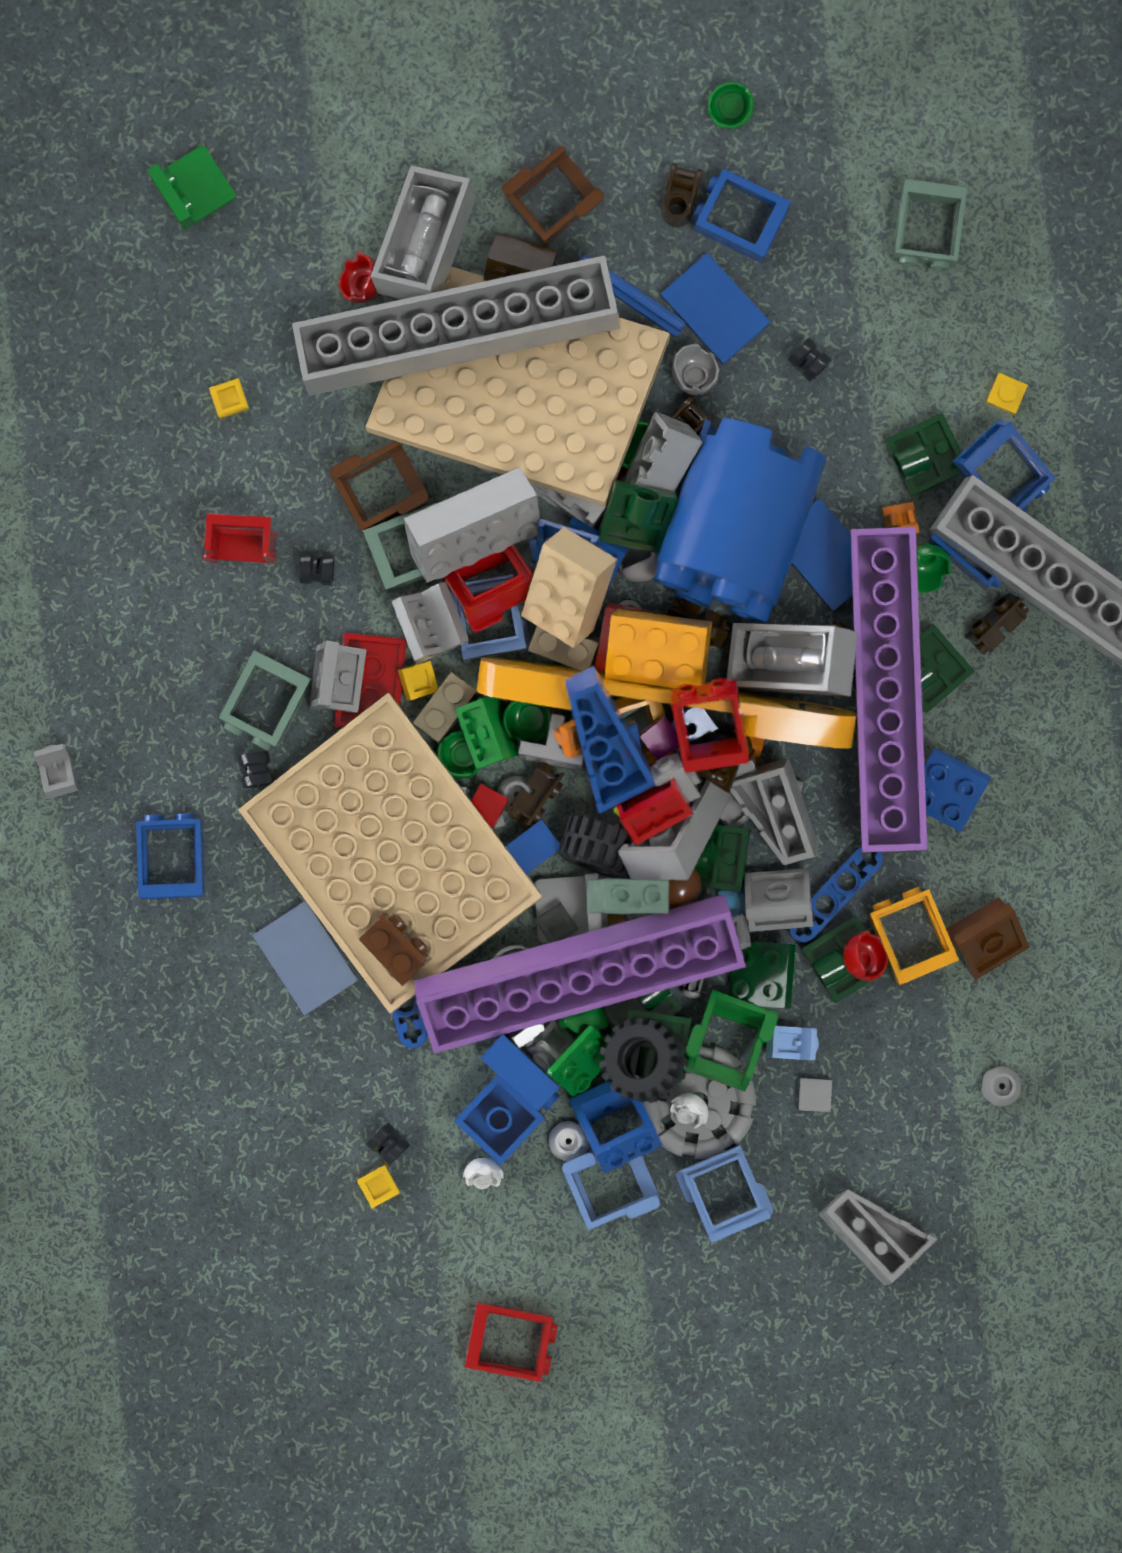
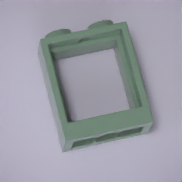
(930, 193)
(372, 536)
(279, 671)
(627, 896)

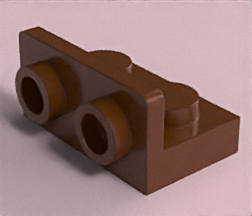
(395, 948)

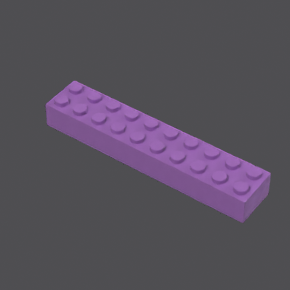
(888, 689)
(579, 974)

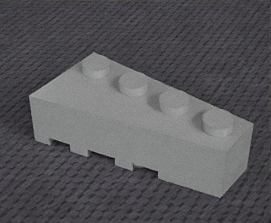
(663, 454)
(677, 849)

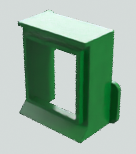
(738, 1012)

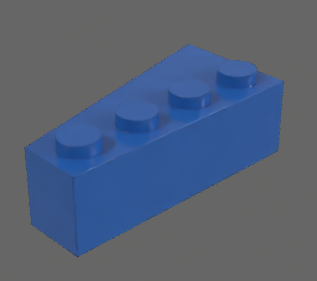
(609, 748)

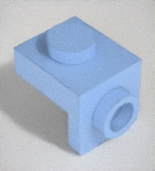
(793, 1043)

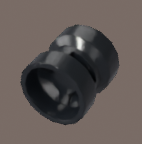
(809, 359)
(309, 568)
(255, 769)
(388, 1144)

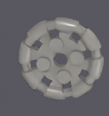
(718, 1107)

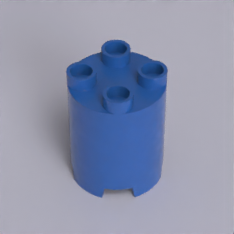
(738, 520)

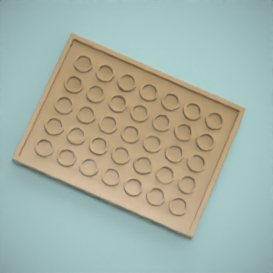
(548, 408)
(388, 829)

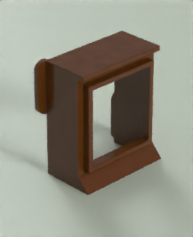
(527, 179)
(355, 466)

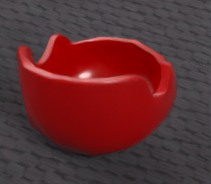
(356, 279)
(865, 956)

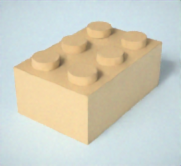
(568, 587)

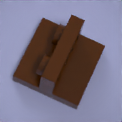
(988, 937)

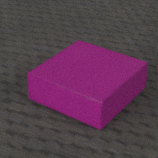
(659, 737)

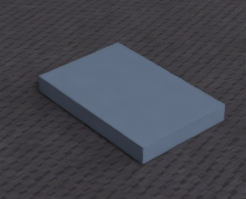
(305, 958)

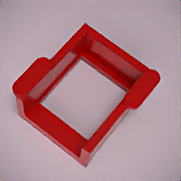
(239, 544)
(488, 607)

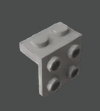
(573, 896)

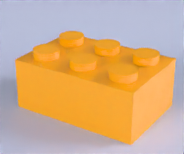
(657, 649)

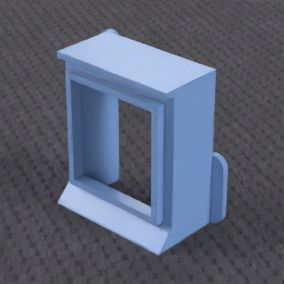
(499, 646)
(638, 1207)
(734, 1224)

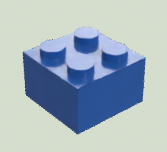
(499, 1119)

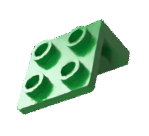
(192, 187)
(485, 731)
(579, 1062)

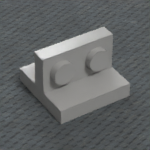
(430, 622)
(337, 677)
(551, 752)
(778, 899)

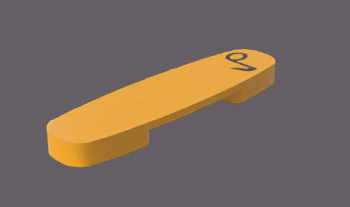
(762, 715)

